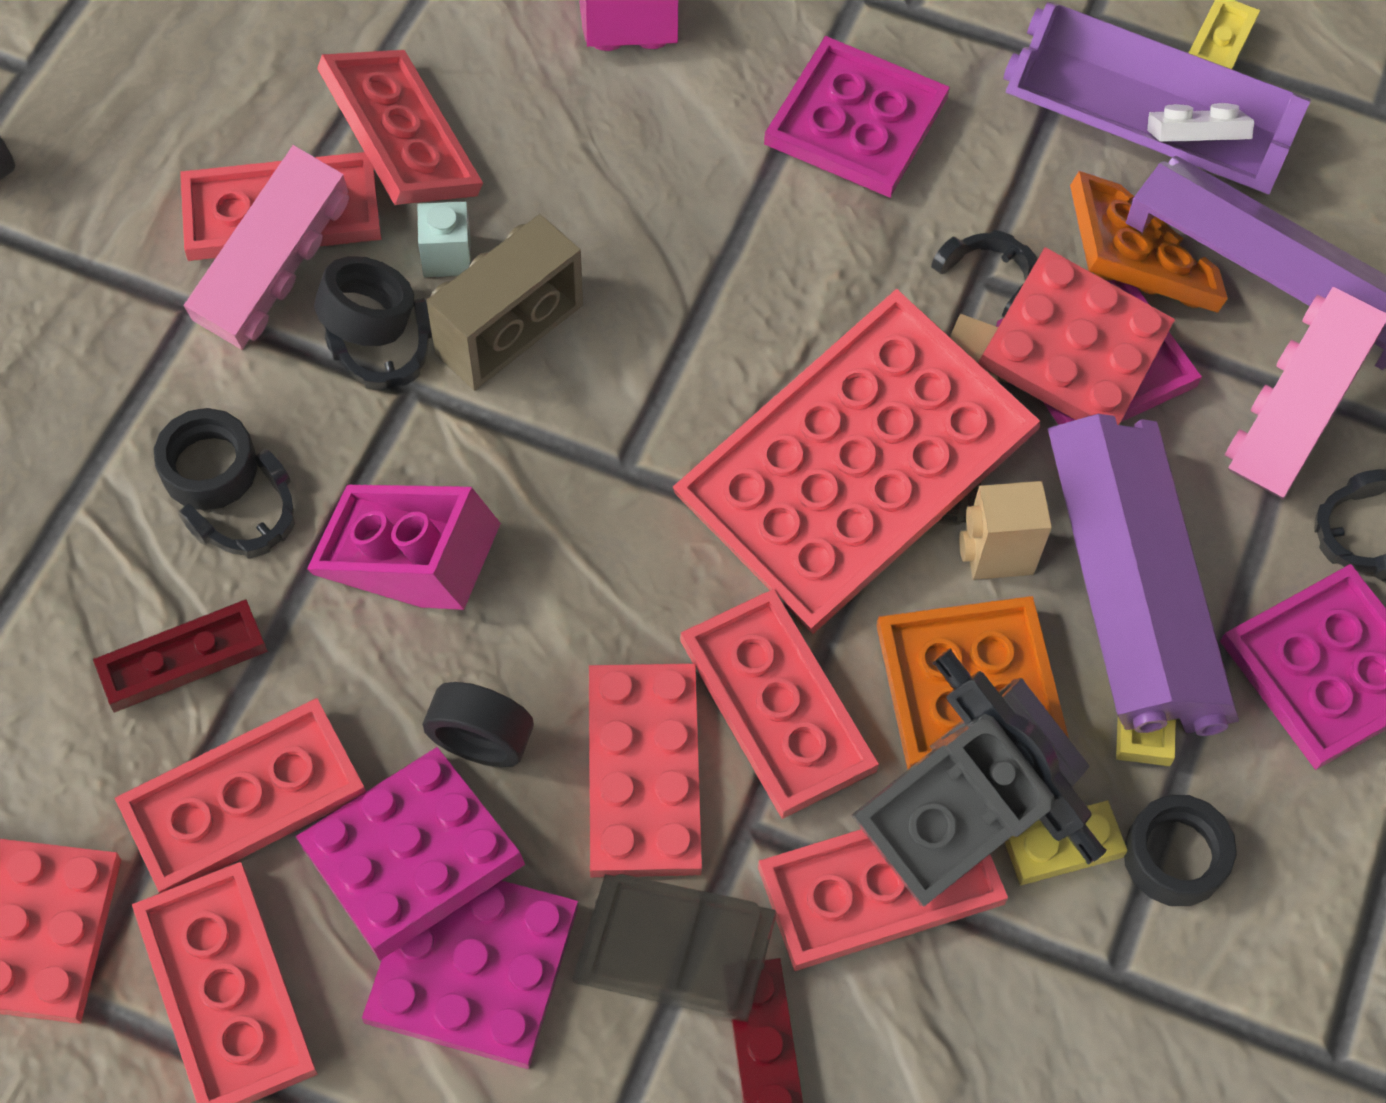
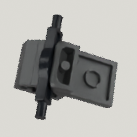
(979, 787)

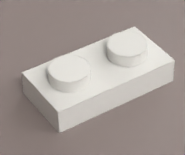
(1183, 124)

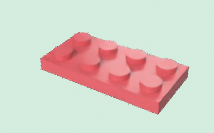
(399, 126)
(221, 196)
(778, 703)
(644, 771)
(240, 796)
(848, 898)
(224, 989)

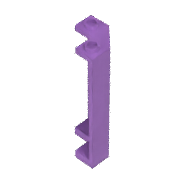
(1119, 76)
(1254, 237)
(1142, 576)

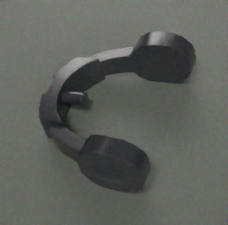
(955, 249)
(391, 377)
(1359, 486)
(251, 548)

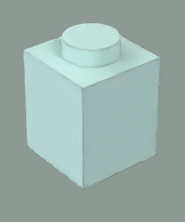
(444, 238)

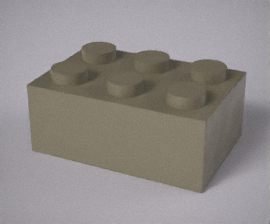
(506, 301)

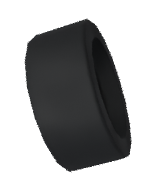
(360, 323)
(197, 426)
(478, 724)
(1205, 821)

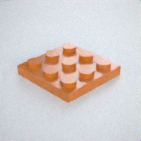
(986, 637)

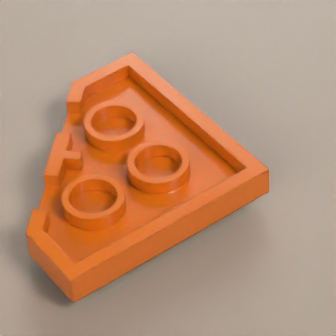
(1141, 259)

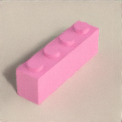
(268, 248)
(1307, 393)

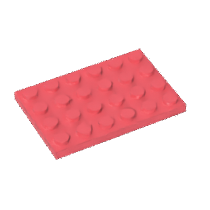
(856, 459)

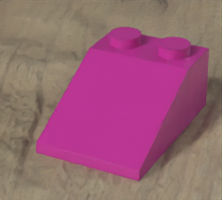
(629, 22)
(408, 543)

